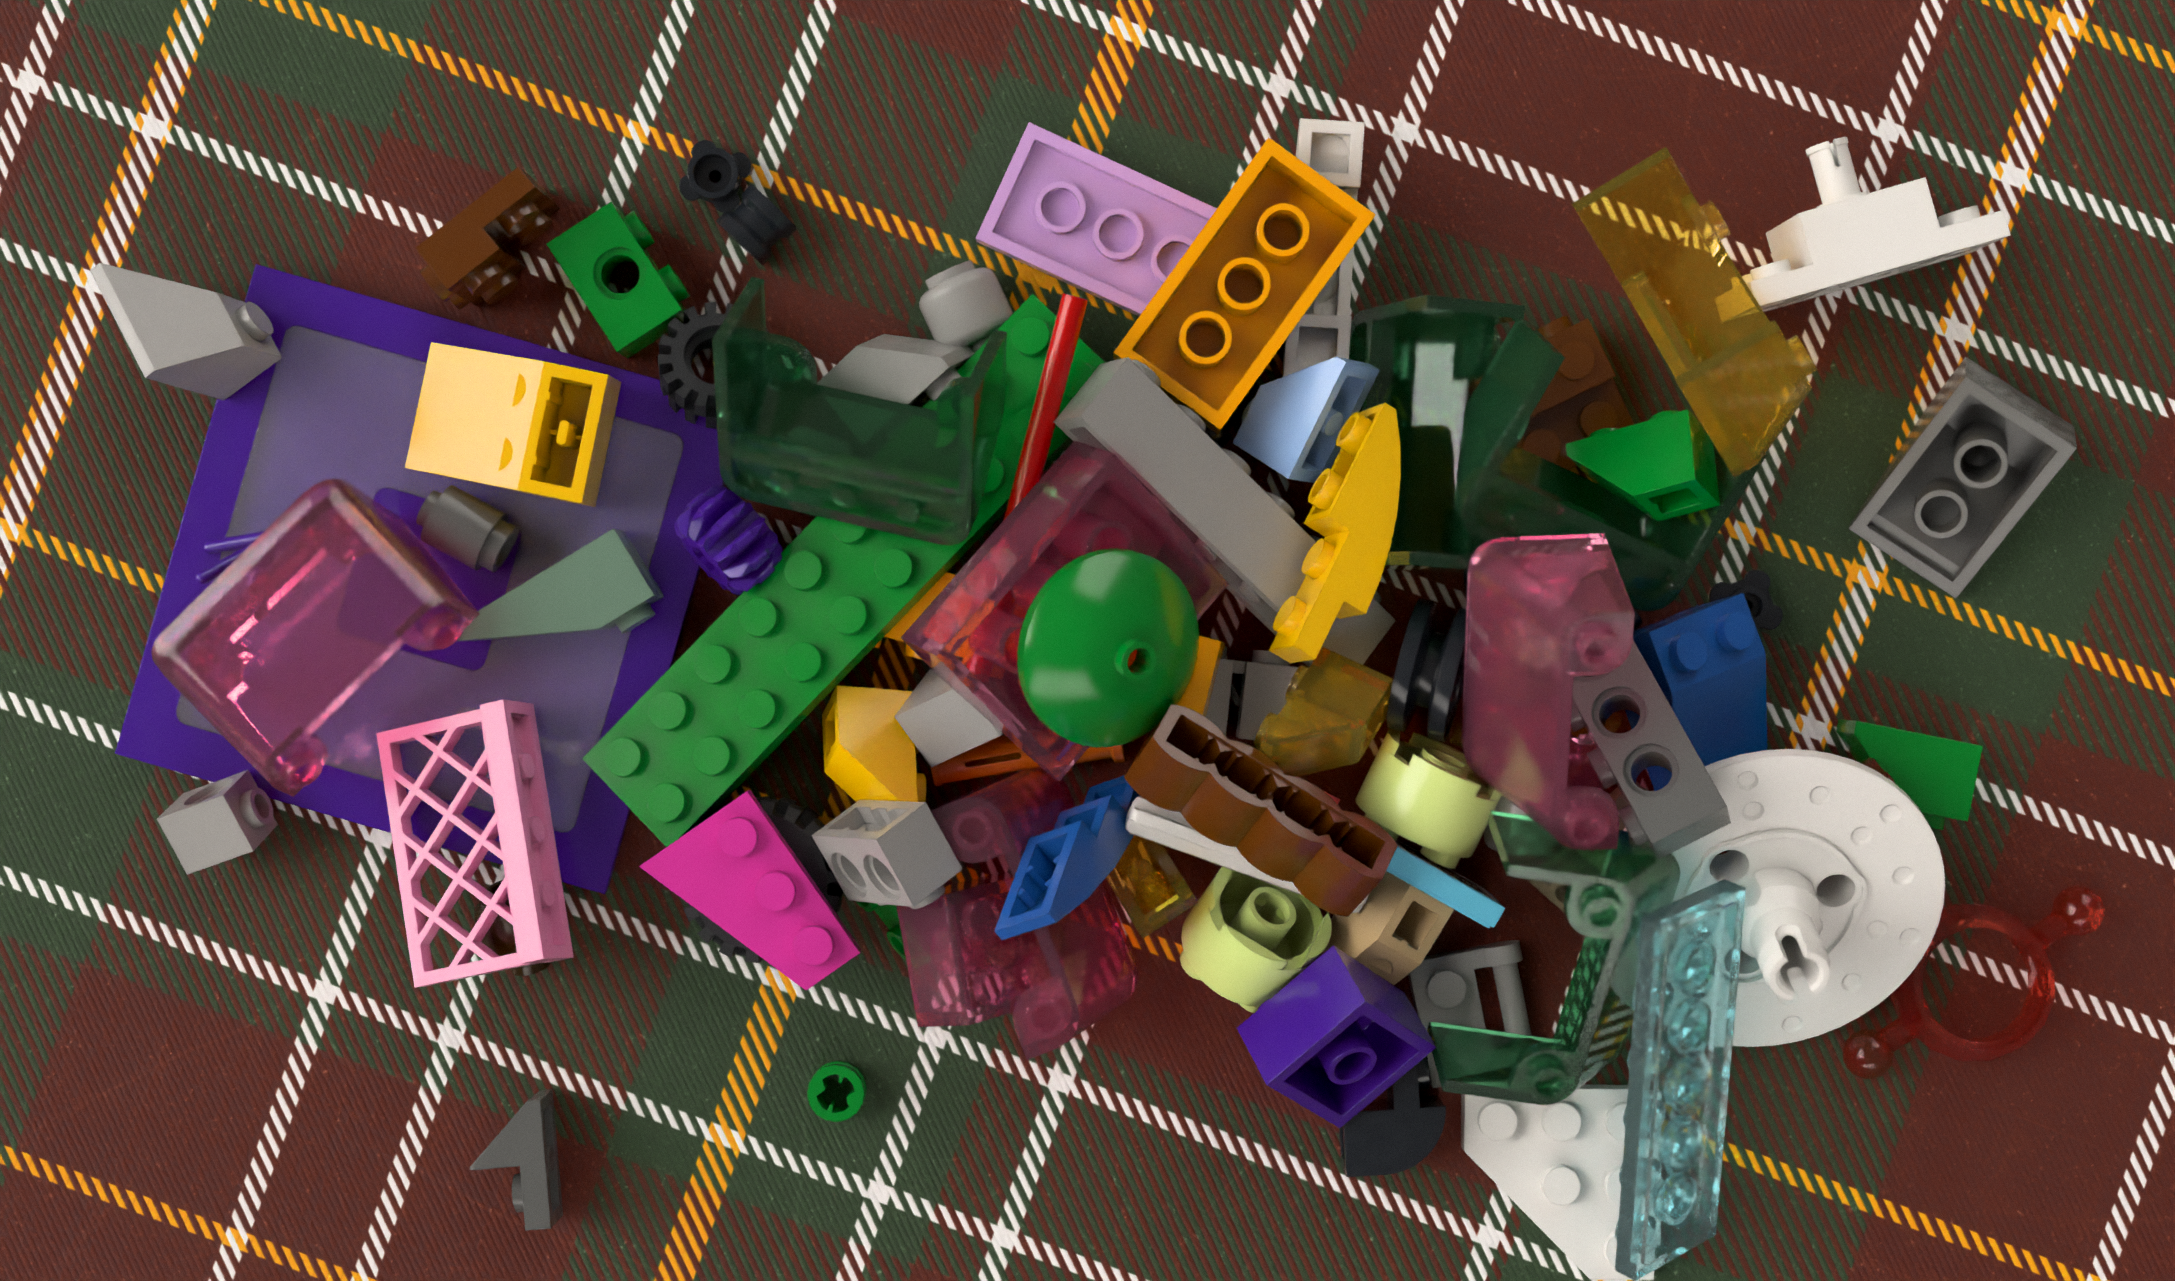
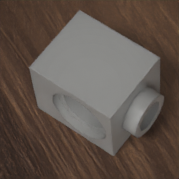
(218, 821)

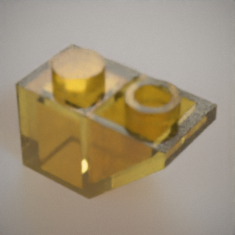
(1327, 716)

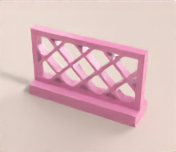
(524, 833)

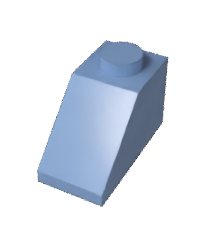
(1299, 416)

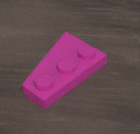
(757, 891)

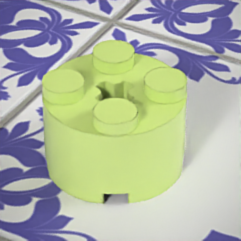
(1427, 797)
(1251, 938)

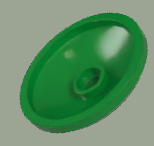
(1080, 644)

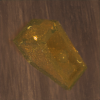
(1150, 885)

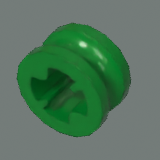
(854, 1098)

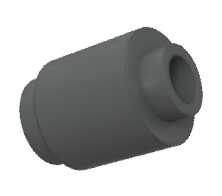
(466, 528)

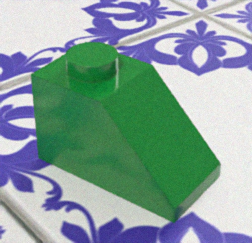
(1930, 769)

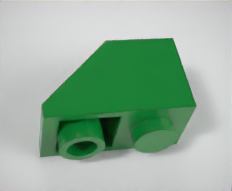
(1653, 465)

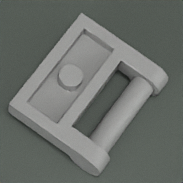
(1448, 993)

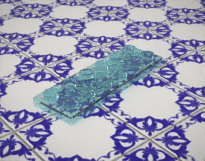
(1678, 1076)

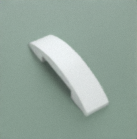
(1325, 329)

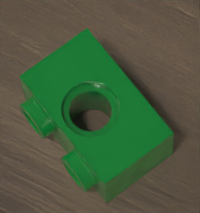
(588, 258)

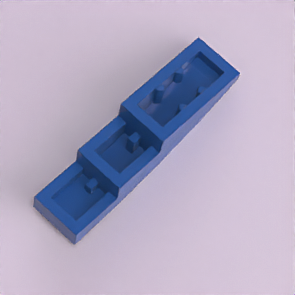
(1069, 861)

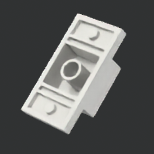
(1862, 234)

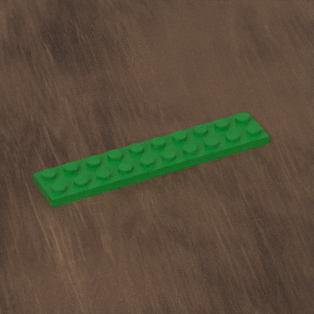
(805, 626)

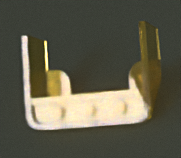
(1698, 307)

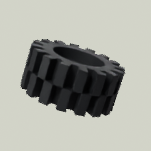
(675, 363)

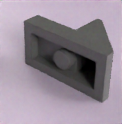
(530, 1143)

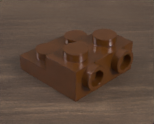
(473, 253)
(1578, 397)

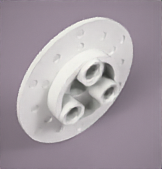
(1813, 944)

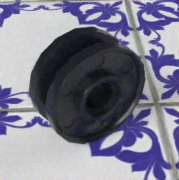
(1428, 672)

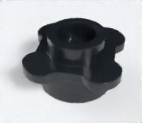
(704, 161)
(1755, 590)

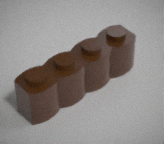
(1271, 817)

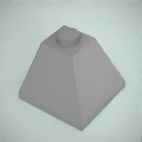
(188, 332)

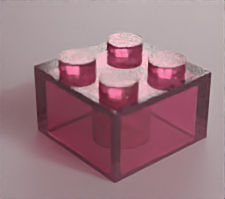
(957, 960)

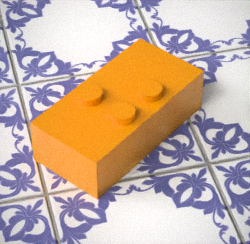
(1245, 283)

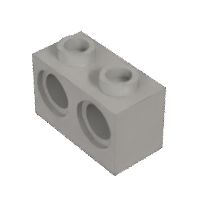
(888, 853)

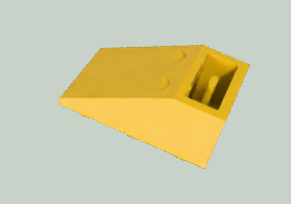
(513, 423)

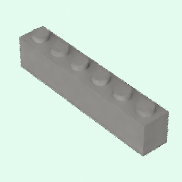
(1209, 496)

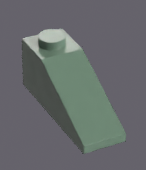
(584, 592)

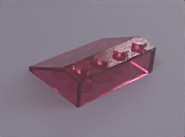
(976, 620)

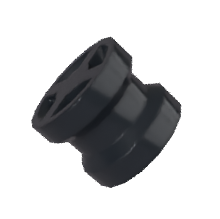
(756, 224)

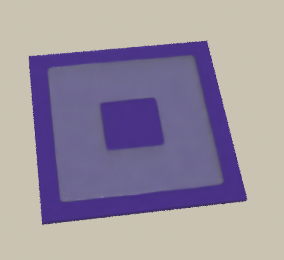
(347, 411)

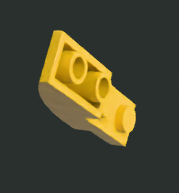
(1357, 516)

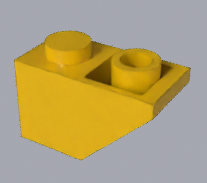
(867, 746)

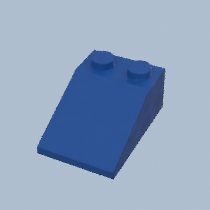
(1712, 678)

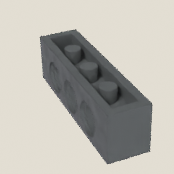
(1690, 801)

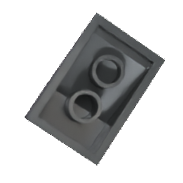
(1964, 477)

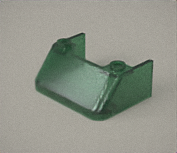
(1425, 363)
(848, 451)
(1521, 494)
(1602, 902)

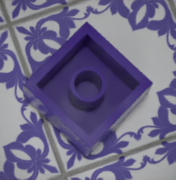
(1335, 1037)

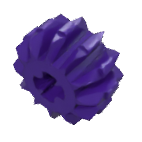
(728, 539)

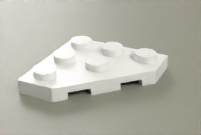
(1557, 1166)

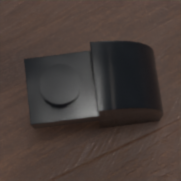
(1395, 1130)

